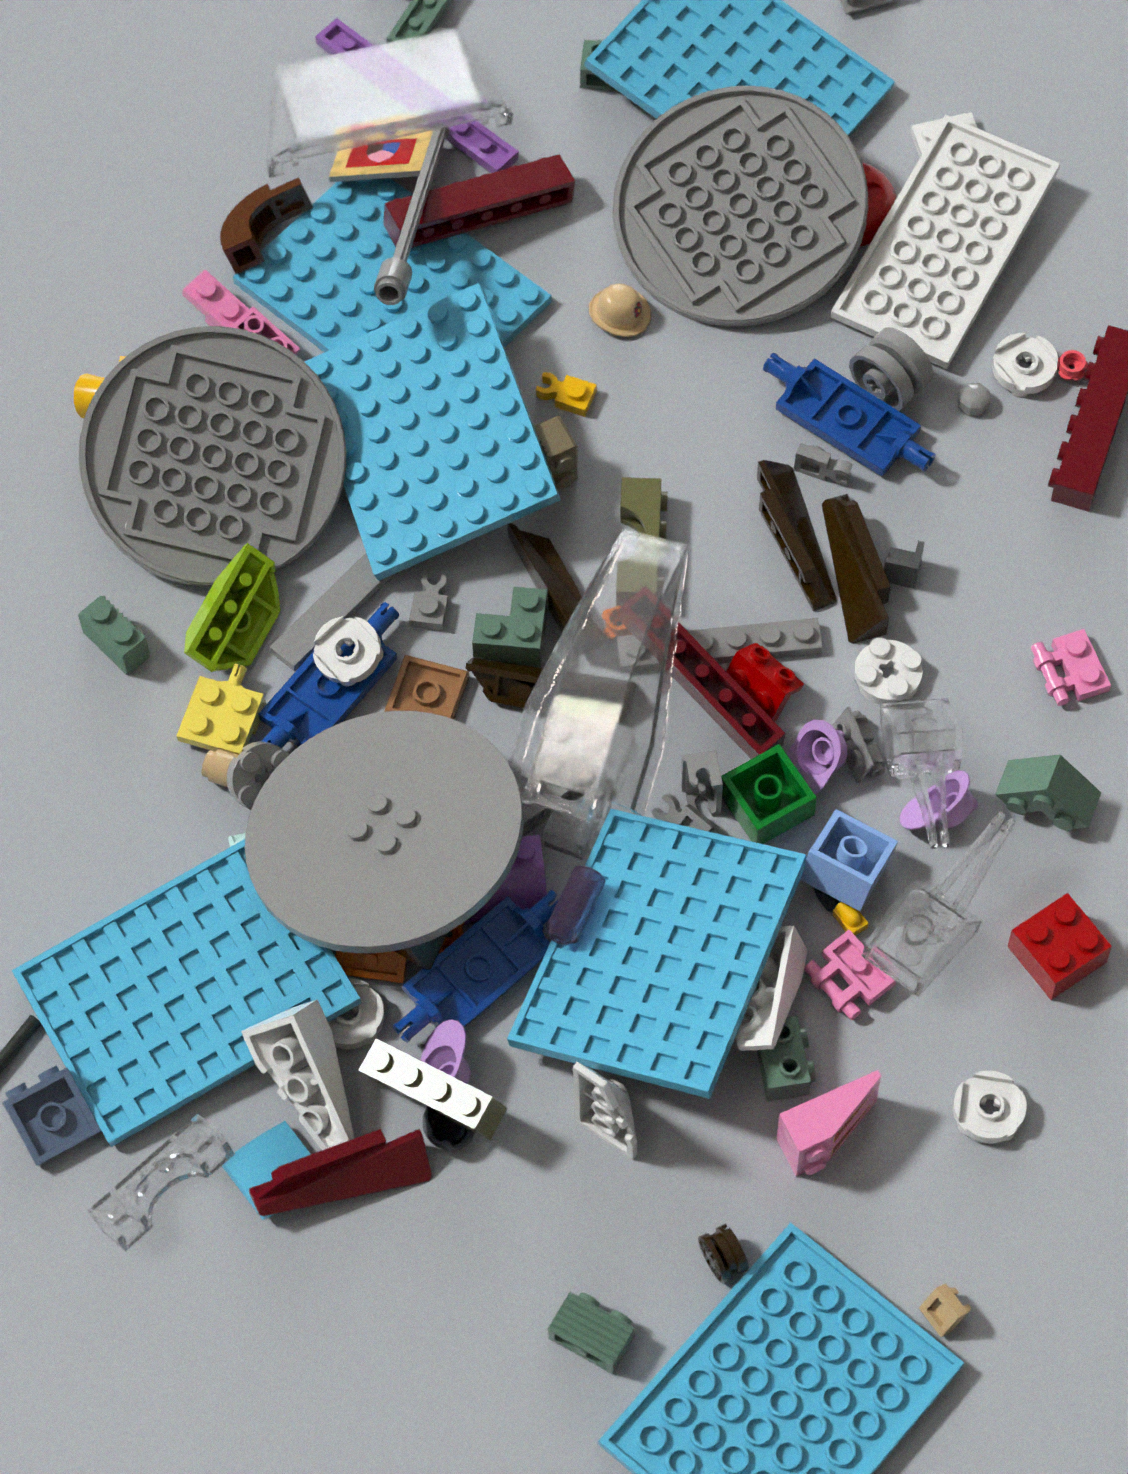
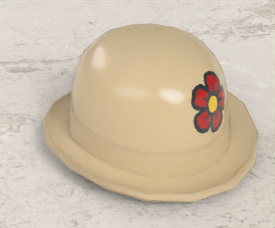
(620, 310)

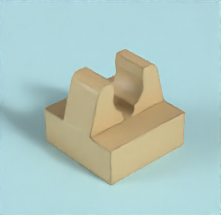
(944, 1309)

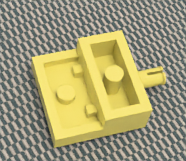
(221, 714)

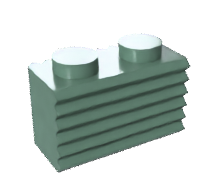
(114, 634)
(592, 1331)

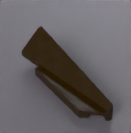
(791, 527)
(857, 569)
(547, 573)
(504, 681)

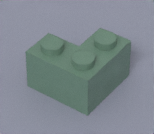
(517, 636)
(1051, 787)

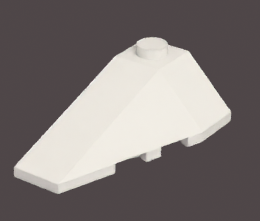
(774, 992)
(304, 1063)
(604, 1109)

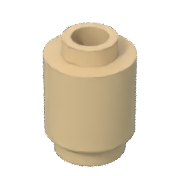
(216, 766)

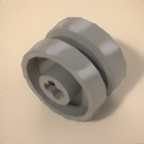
(892, 368)

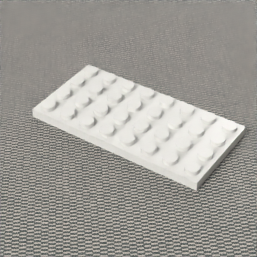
(946, 239)

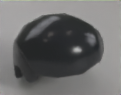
(445, 1132)

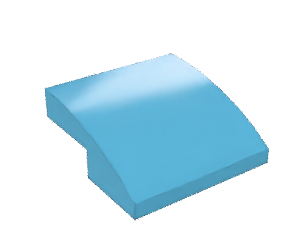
(263, 1155)

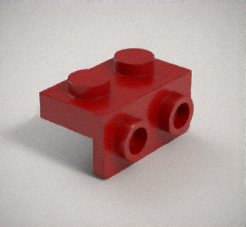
(764, 678)

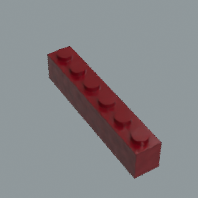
(485, 200)
(1095, 423)
(723, 697)

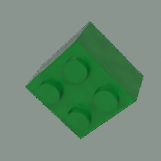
(768, 795)

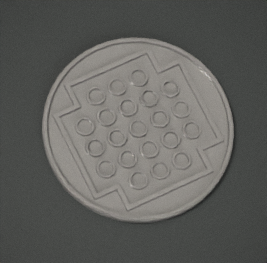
(740, 206)
(211, 449)
(384, 831)

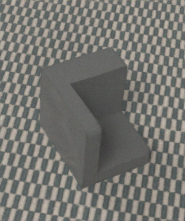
(904, 566)

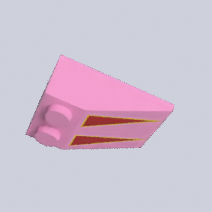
(820, 1126)

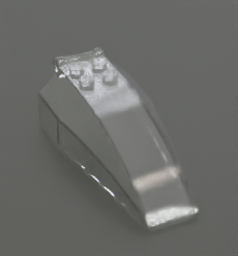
(606, 687)

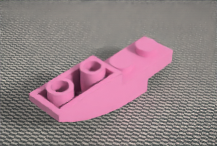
(226, 310)

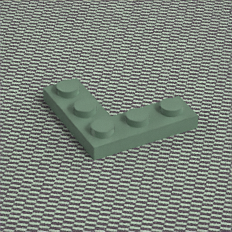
(418, 19)

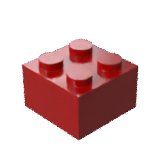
(1059, 946)

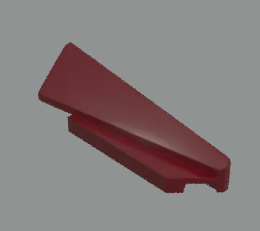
(344, 1172)

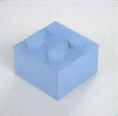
(848, 859)

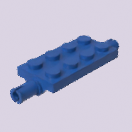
(847, 416)
(313, 702)
(478, 966)

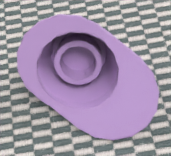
(818, 753)
(958, 803)
(446, 1050)

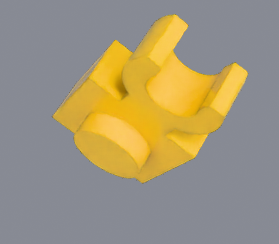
(570, 395)

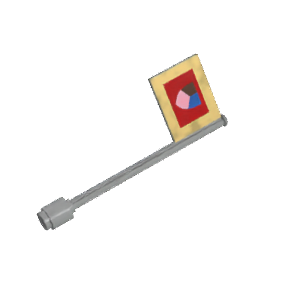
(395, 158)

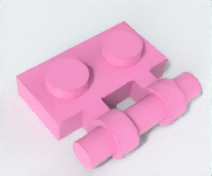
(1079, 664)
(862, 976)

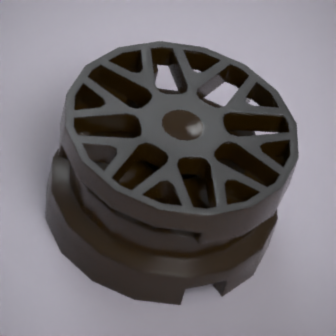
(723, 1253)

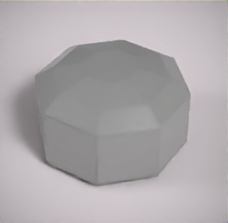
(974, 399)

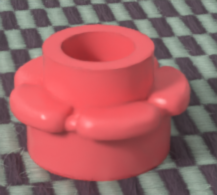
(1075, 359)

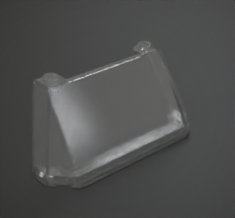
(378, 97)

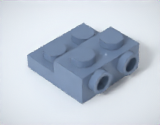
(50, 1114)

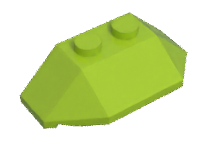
(235, 613)

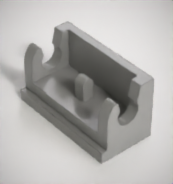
(702, 780)

